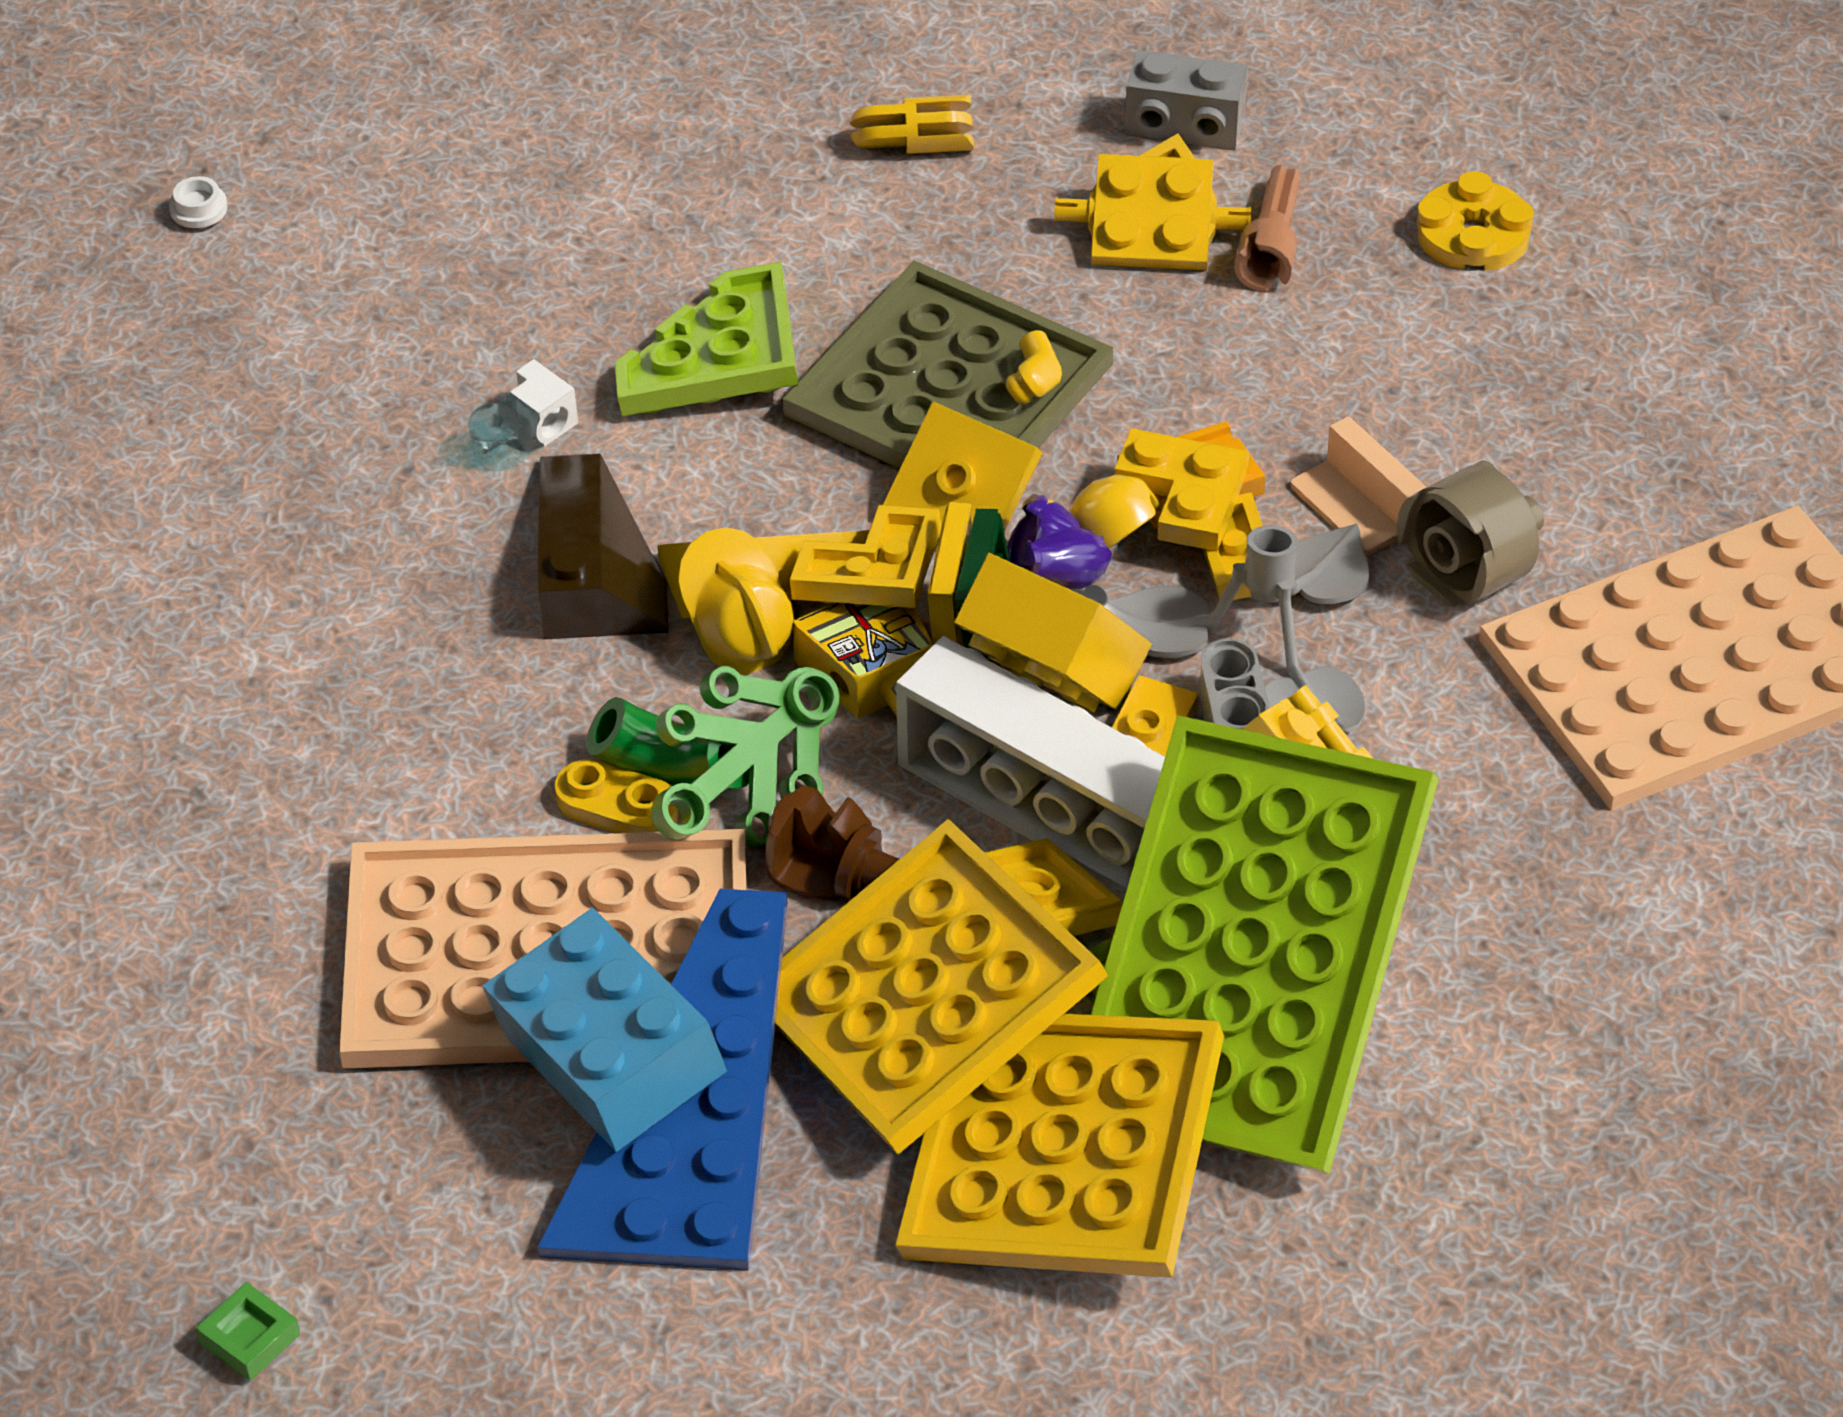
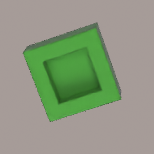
(248, 1331)

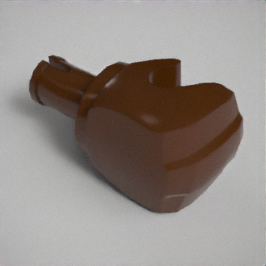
(822, 850)

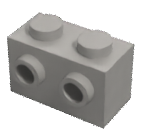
(1184, 95)

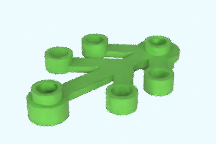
(753, 746)

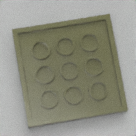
(942, 345)

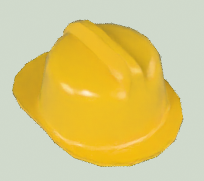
(735, 600)

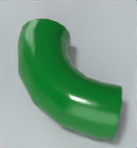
(629, 739)

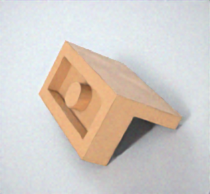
(1358, 485)

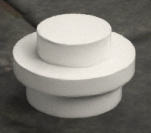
(197, 202)

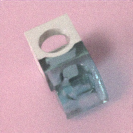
(523, 419)

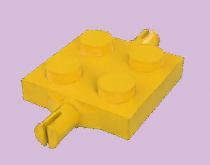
(1152, 212)

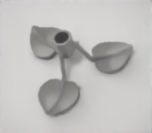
(1277, 565)

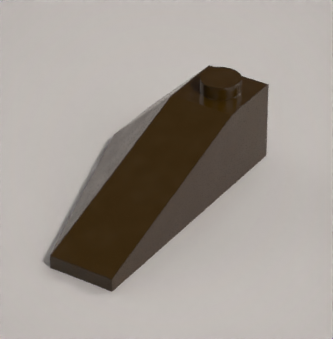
(592, 556)

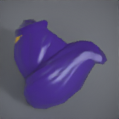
(1056, 546)

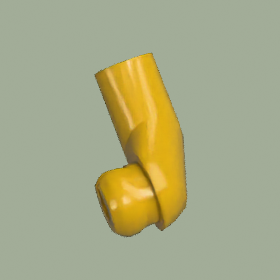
(1038, 372)

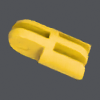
(918, 124)

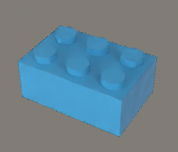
(605, 1029)

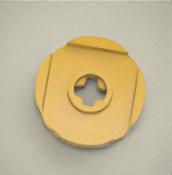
(1474, 198)

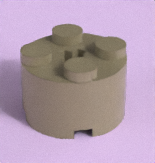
(1470, 534)

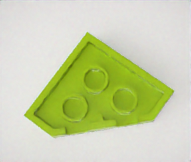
(718, 349)

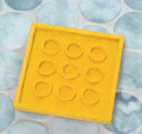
(928, 984)
(1070, 1152)

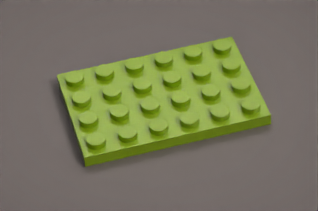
(1270, 909)

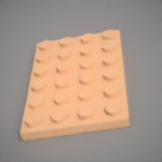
(1685, 657)
(456, 912)

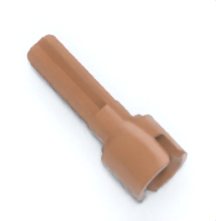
(1269, 243)

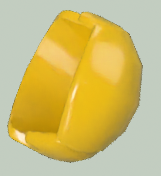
(1114, 507)

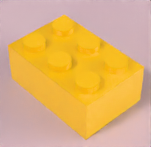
(1051, 635)

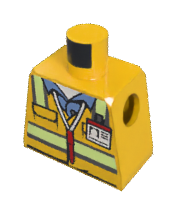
(861, 650)

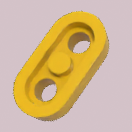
(612, 799)

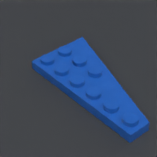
(693, 1177)

